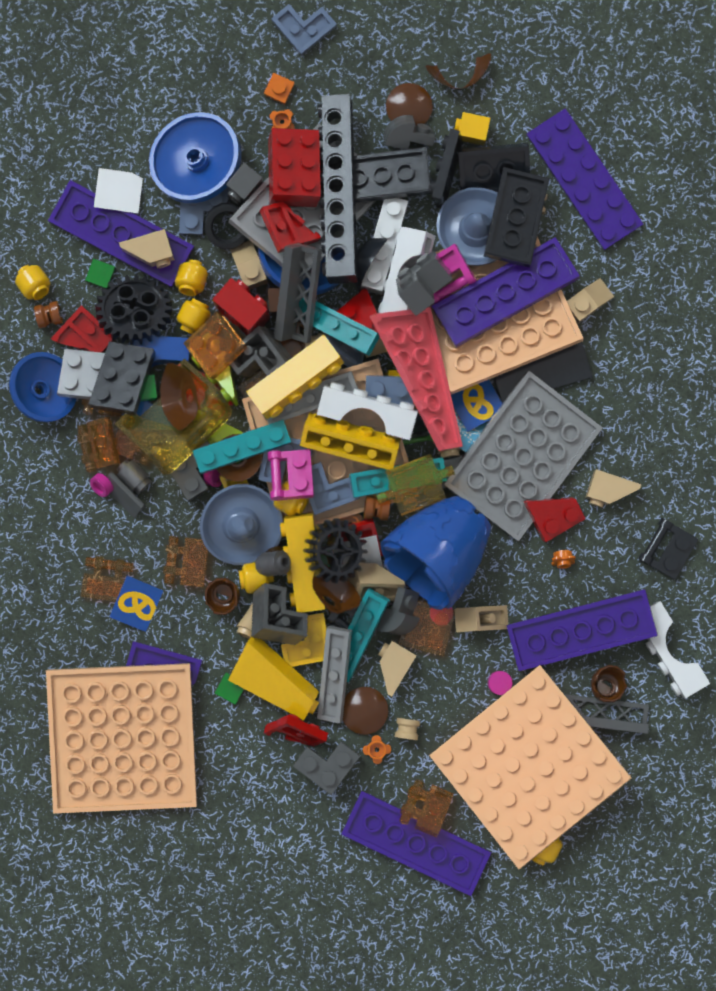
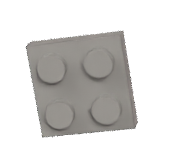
(79, 373)

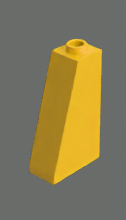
(273, 679)

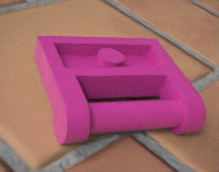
(454, 261)
(299, 474)

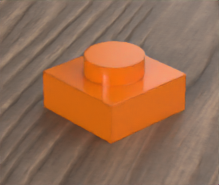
(279, 88)

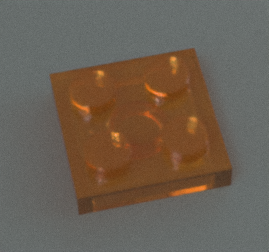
(215, 345)
(431, 631)

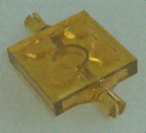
(415, 485)

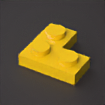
(312, 647)

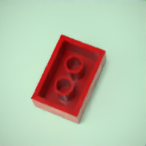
(294, 167)
(241, 307)

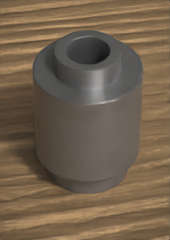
(133, 476)
(273, 563)

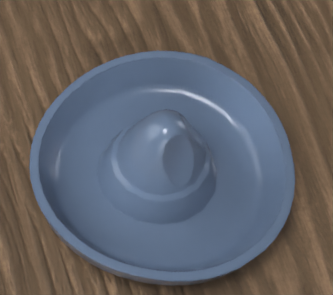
(466, 222)
(240, 524)

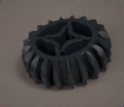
(335, 541)

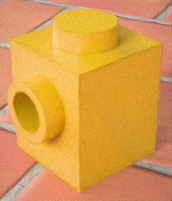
(473, 128)

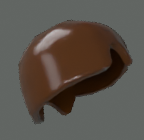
(224, 587)
(615, 677)

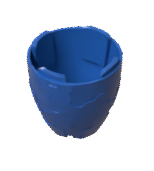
(438, 550)

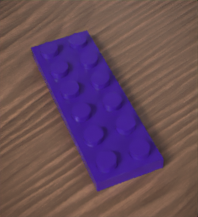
(584, 179)
(108, 227)
(505, 293)
(582, 630)
(440, 857)

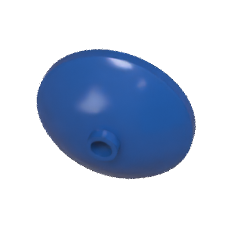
(43, 372)

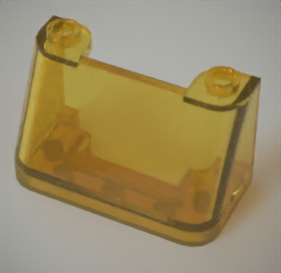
(164, 443)

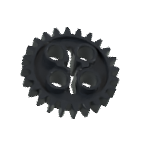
(133, 309)

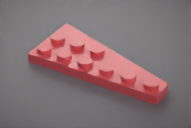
(419, 361)

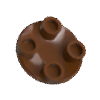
(409, 100)
(365, 710)

